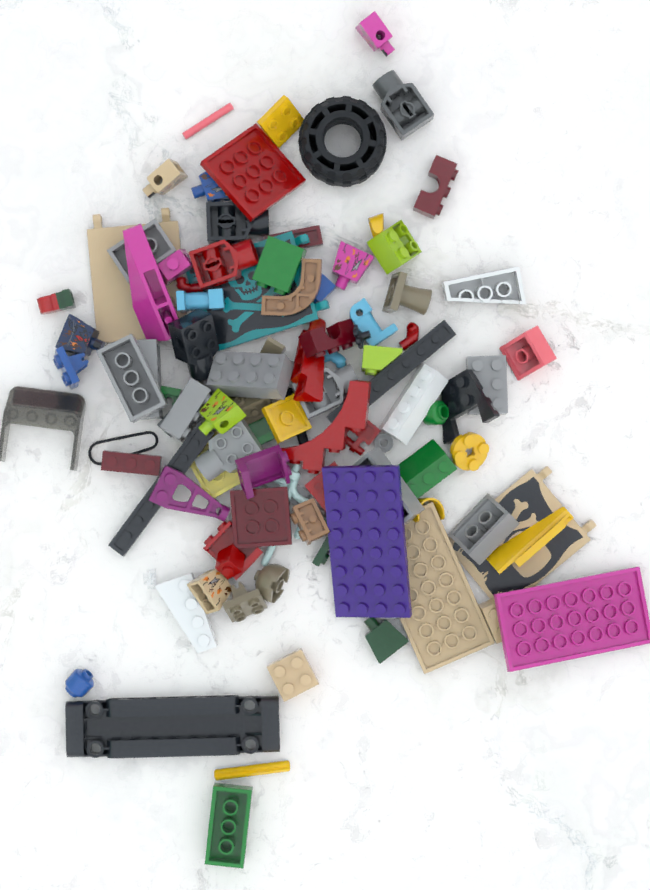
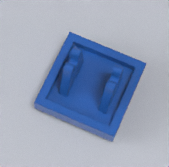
(70, 366)

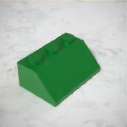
(426, 468)

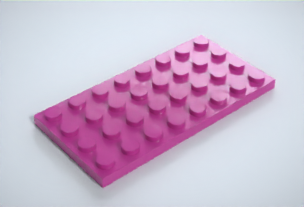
(573, 618)

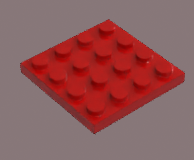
(253, 172)

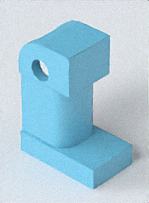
(208, 300)
(368, 323)

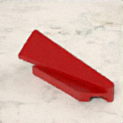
(308, 371)

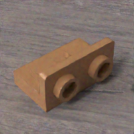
(309, 521)

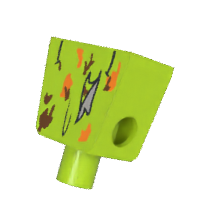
(220, 413)

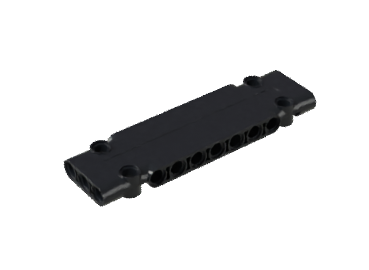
(172, 726)

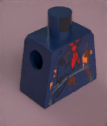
(79, 337)

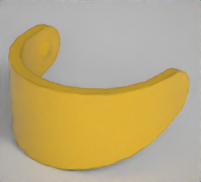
(376, 224)
(439, 507)

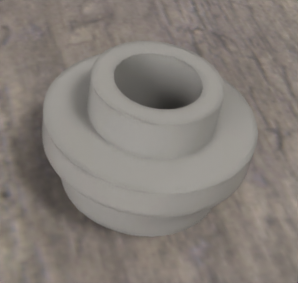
(389, 442)

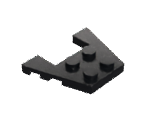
(461, 396)

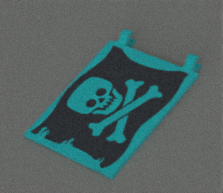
(242, 316)

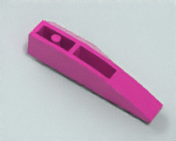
(148, 290)

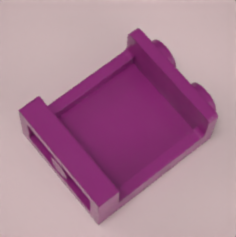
(262, 468)

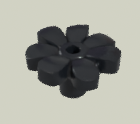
(360, 336)

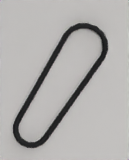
(122, 437)

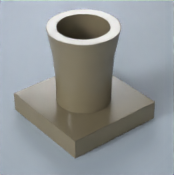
(407, 296)

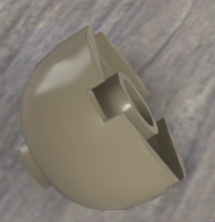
(271, 580)

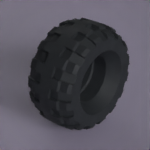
(342, 170)

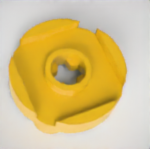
(478, 454)

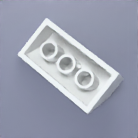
(413, 403)

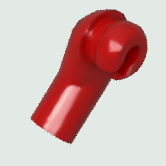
(188, 288)
(412, 336)

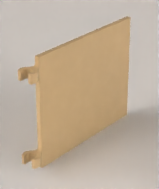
(110, 289)

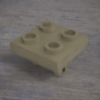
(244, 603)

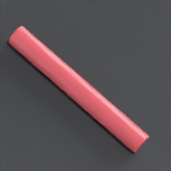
(208, 120)

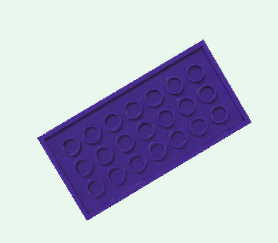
(367, 541)

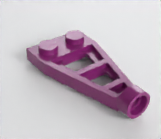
(166, 486)

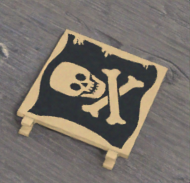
(528, 503)

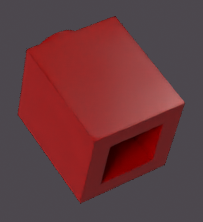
(230, 561)

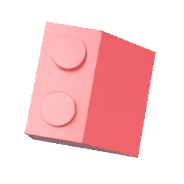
(528, 353)

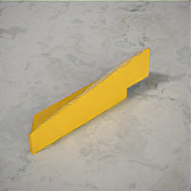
(530, 541)

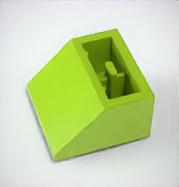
(394, 247)

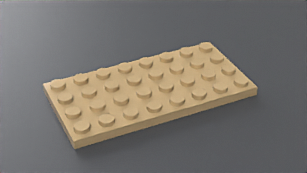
(444, 611)

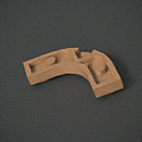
(301, 297)

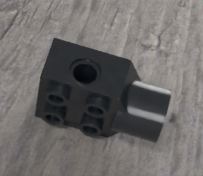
(229, 223)
(195, 342)

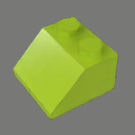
(378, 358)

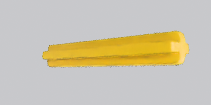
(252, 770)

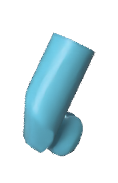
(336, 358)

